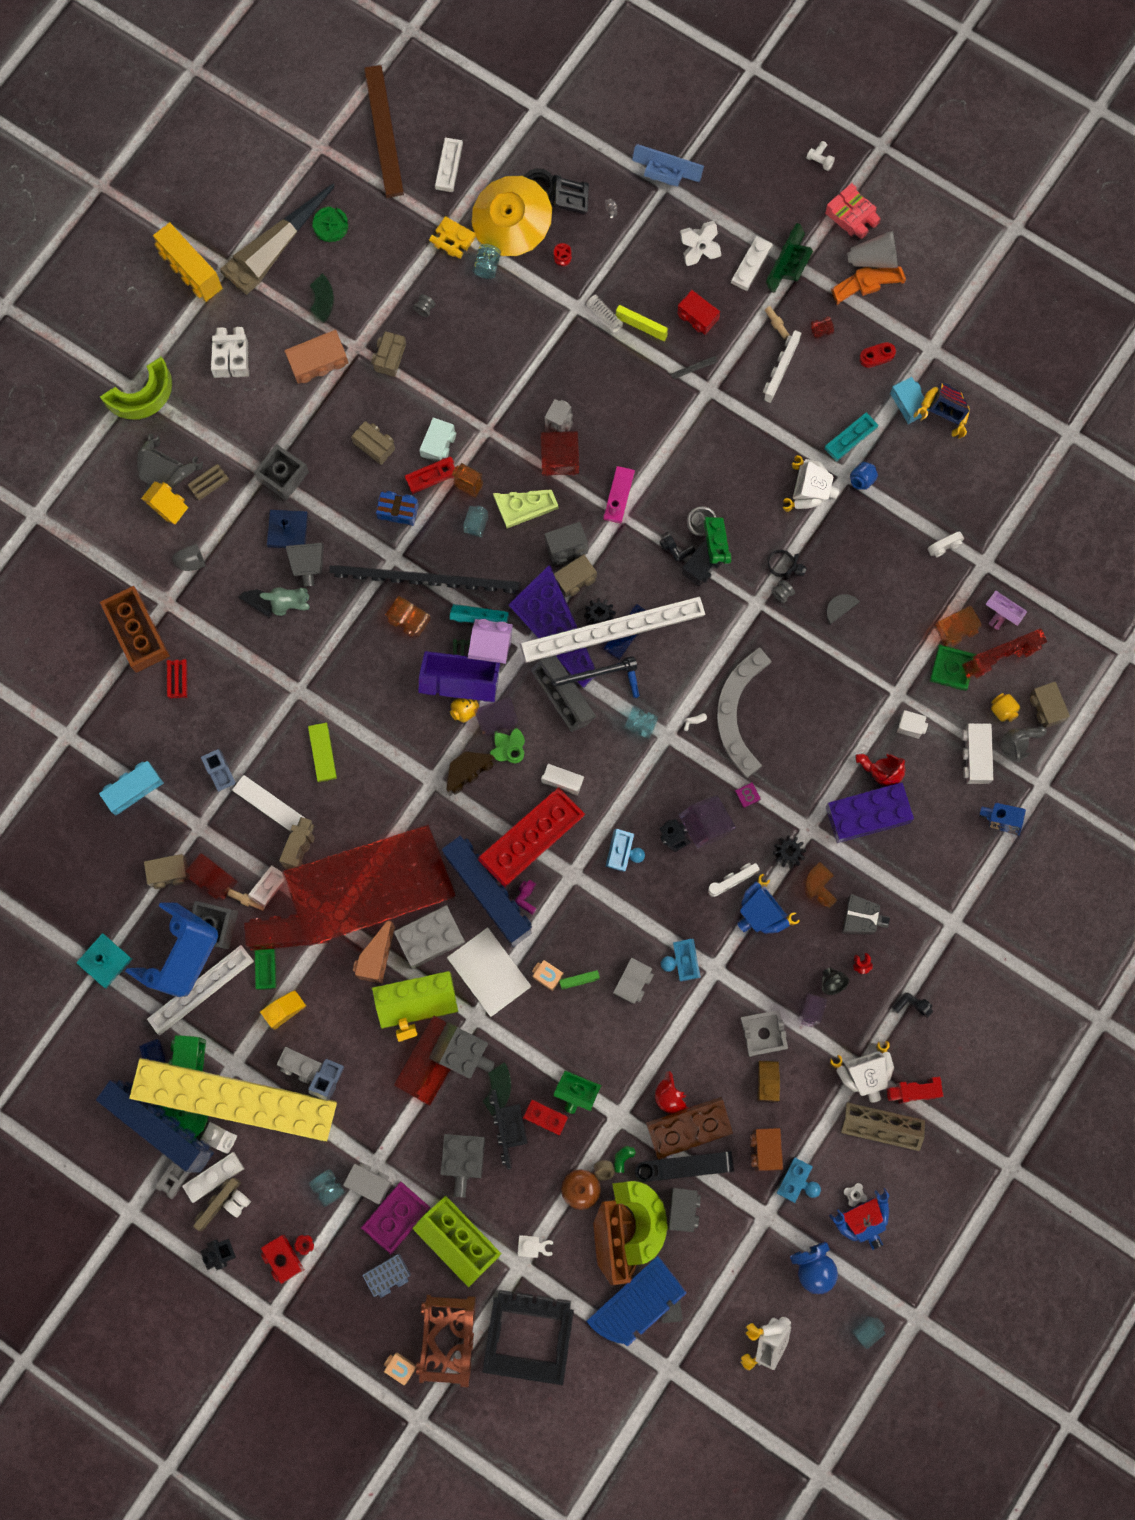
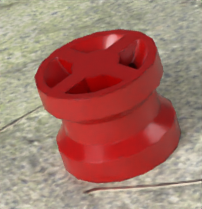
(561, 250)

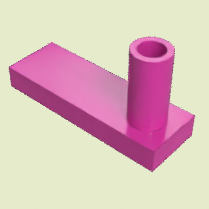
(619, 495)

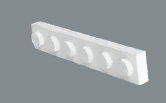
(202, 989)

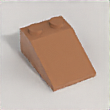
(374, 957)

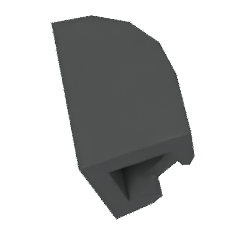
(189, 558)

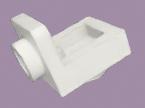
(219, 1138)

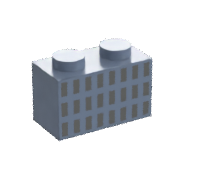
(386, 1276)

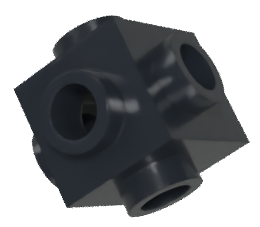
(674, 835)
(217, 1254)

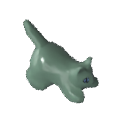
(284, 599)

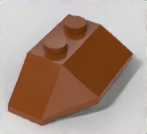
(613, 1229)

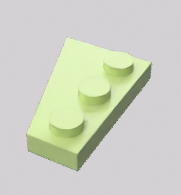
(521, 507)

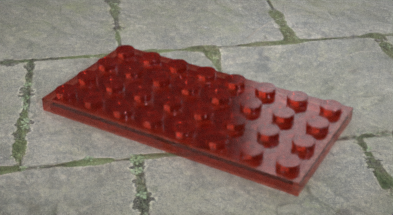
(368, 885)

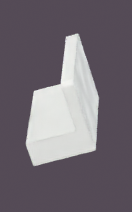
(563, 779)

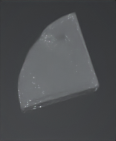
(611, 207)

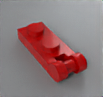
(430, 475)

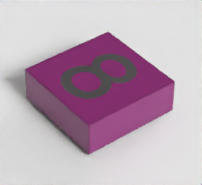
(747, 795)

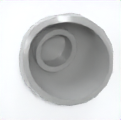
(695, 519)

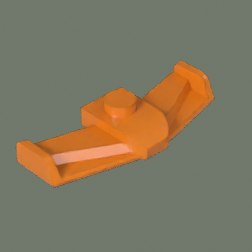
(867, 281)

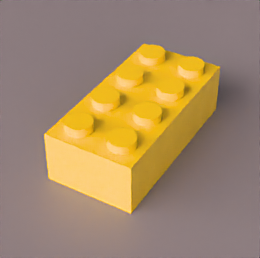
(187, 262)

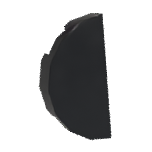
(254, 600)

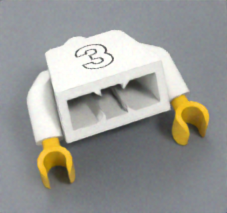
(812, 485)
(867, 1073)
(771, 1343)

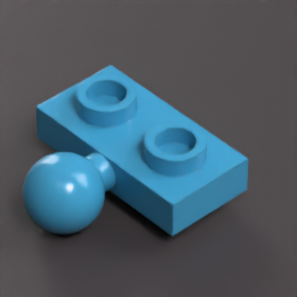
(621, 850)
(685, 960)
(796, 1181)

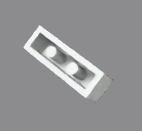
(978, 753)

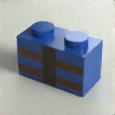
(397, 508)

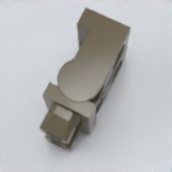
(297, 844)

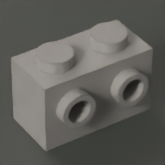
(558, 417)
(299, 1064)
(368, 1183)

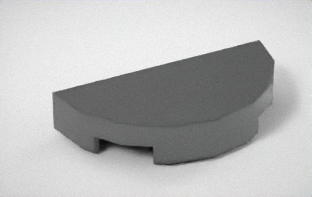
(839, 606)

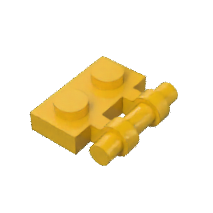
(455, 233)

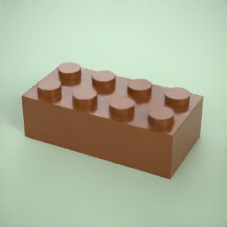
(134, 629)

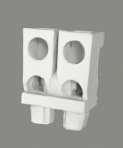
(229, 353)

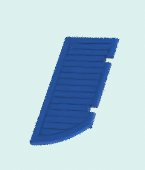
(637, 1304)

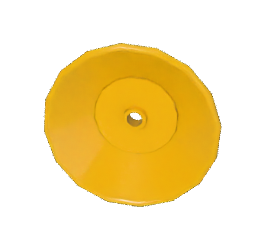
(521, 228)

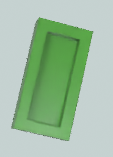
(579, 980)

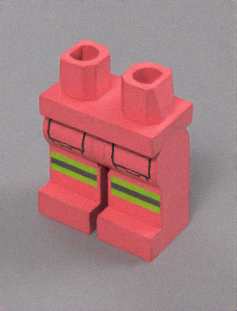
(852, 212)

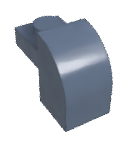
(218, 769)
(326, 1080)

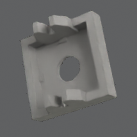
(774, 1023)

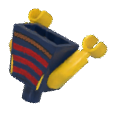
(948, 404)

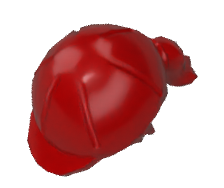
(886, 770)
(668, 1097)

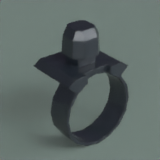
(798, 569)

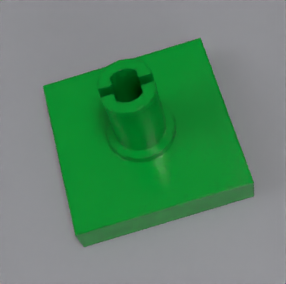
(576, 1092)

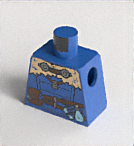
(1012, 819)

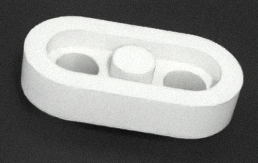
(940, 547)

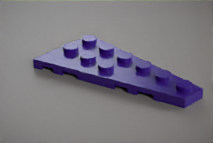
(547, 614)

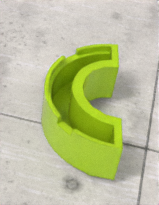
(144, 402)
(649, 1217)

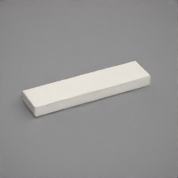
(266, 803)

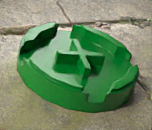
(330, 224)

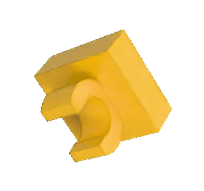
(406, 1031)

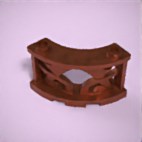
(460, 1365)

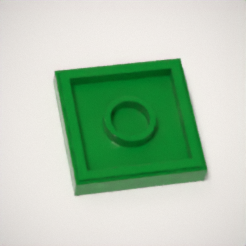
(949, 669)

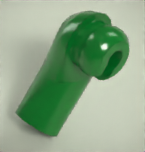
(621, 1156)

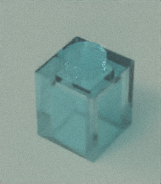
(476, 521)
(869, 1331)

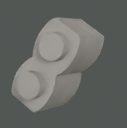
(633, 981)

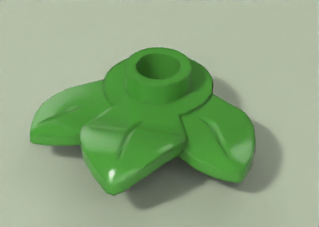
(508, 744)

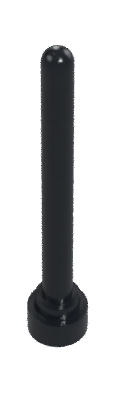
(628, 664)

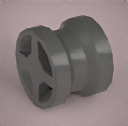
(424, 305)
(783, 591)

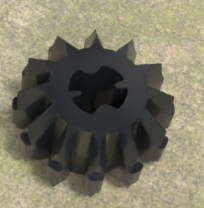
(606, 611)
(782, 848)

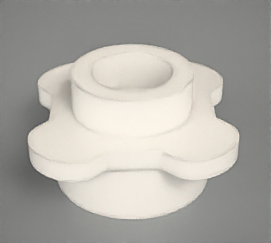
(861, 1197)

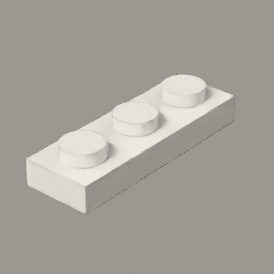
(449, 165)
(751, 263)
(213, 1177)

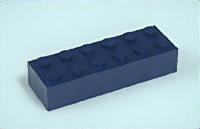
(487, 892)
(156, 1127)

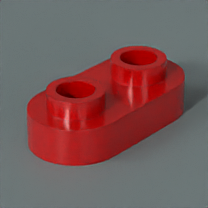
(878, 354)

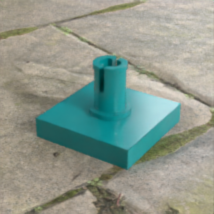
(104, 960)

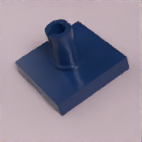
(287, 528)

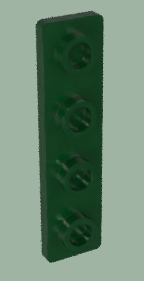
(791, 259)

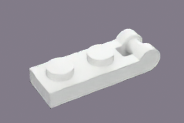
(732, 880)

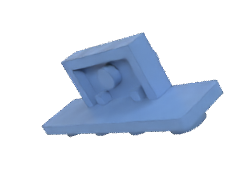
(666, 166)

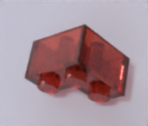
(208, 874)

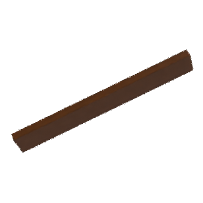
(384, 131)

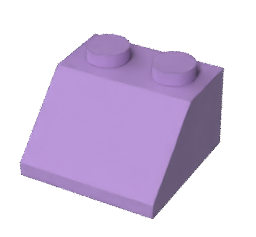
(490, 641)

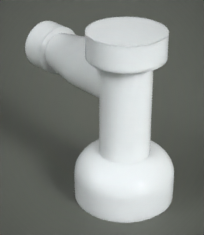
(816, 155)

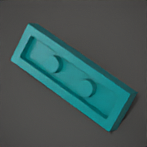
(851, 437)
(468, 614)

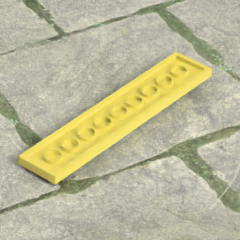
(232, 1099)

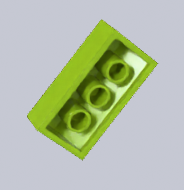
(415, 999)
(457, 1241)

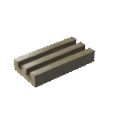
(203, 477)

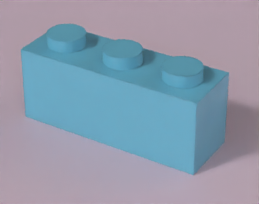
(131, 787)

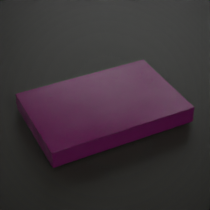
(395, 1217)

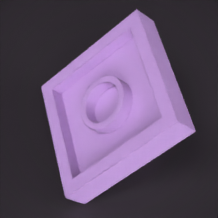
(1004, 610)

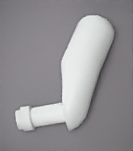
(694, 720)

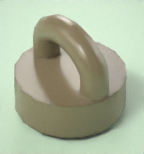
(603, 1170)

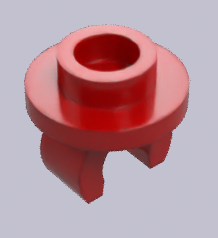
(864, 966)

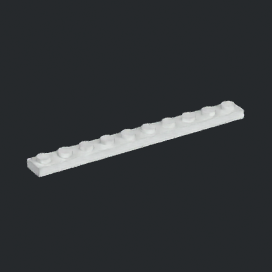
(612, 629)

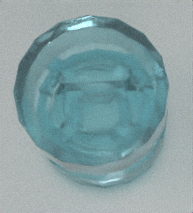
(487, 260)
(641, 722)
(327, 1188)

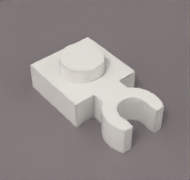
(530, 1246)

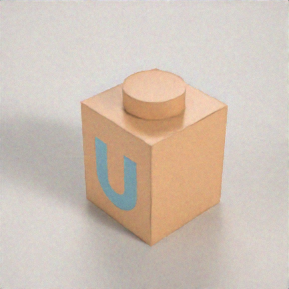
(547, 975)
(399, 1368)

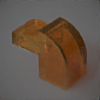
(815, 883)

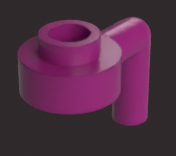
(525, 891)

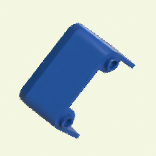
(187, 957)

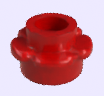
(299, 1244)

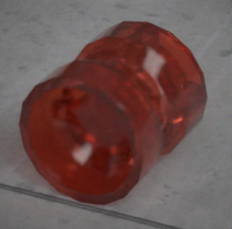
(822, 327)

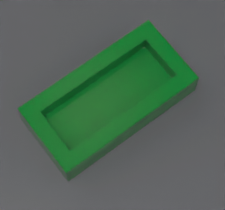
(265, 969)

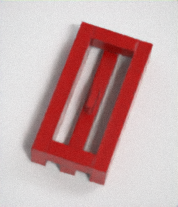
(176, 663)

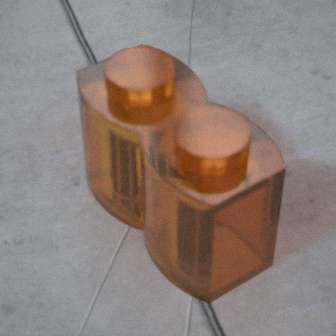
(467, 479)
(408, 617)

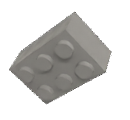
(429, 937)

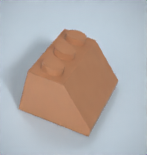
(316, 357)

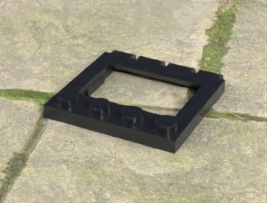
(525, 1367)

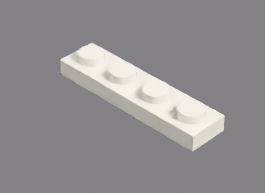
(778, 372)

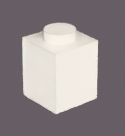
(912, 724)

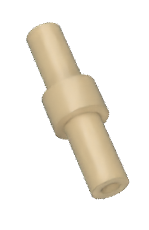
(777, 322)
(244, 899)

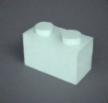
(437, 440)

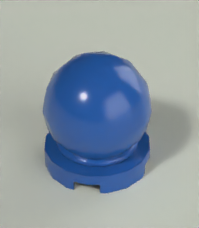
(816, 1270)

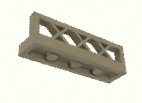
(883, 1130)

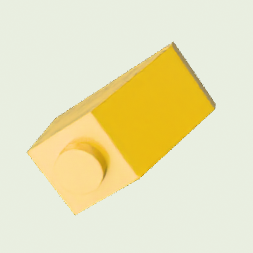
(283, 1009)

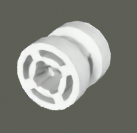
(233, 1206)

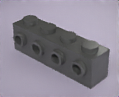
(565, 697)

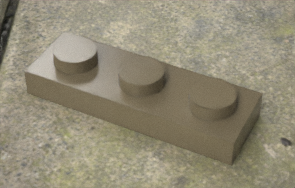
(216, 1203)

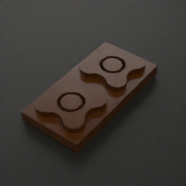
(689, 1128)

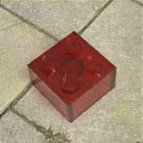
(560, 453)

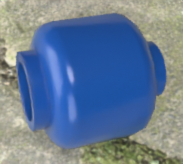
(863, 475)

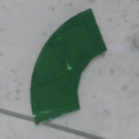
(324, 298)
(501, 1080)

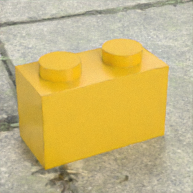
(164, 502)

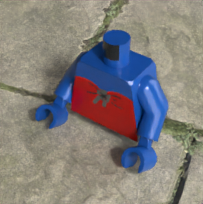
(865, 1220)

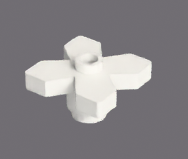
(700, 243)

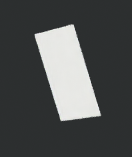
(489, 972)

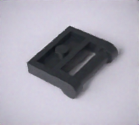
(570, 199)

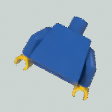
(762, 910)

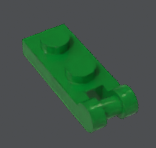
(717, 540)

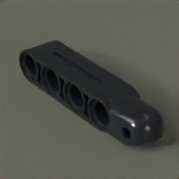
(685, 1167)

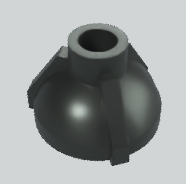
(834, 981)

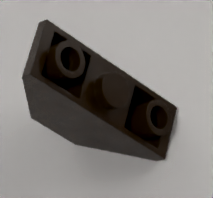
(466, 769)

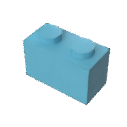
(908, 398)

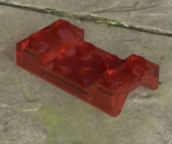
(1023, 645)

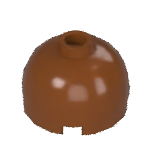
(581, 1189)

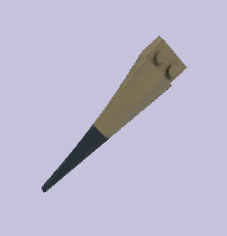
(254, 260)

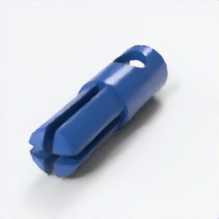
(633, 683)

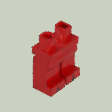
(915, 1092)

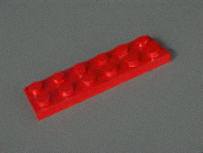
(531, 837)

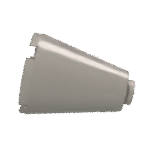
(876, 252)

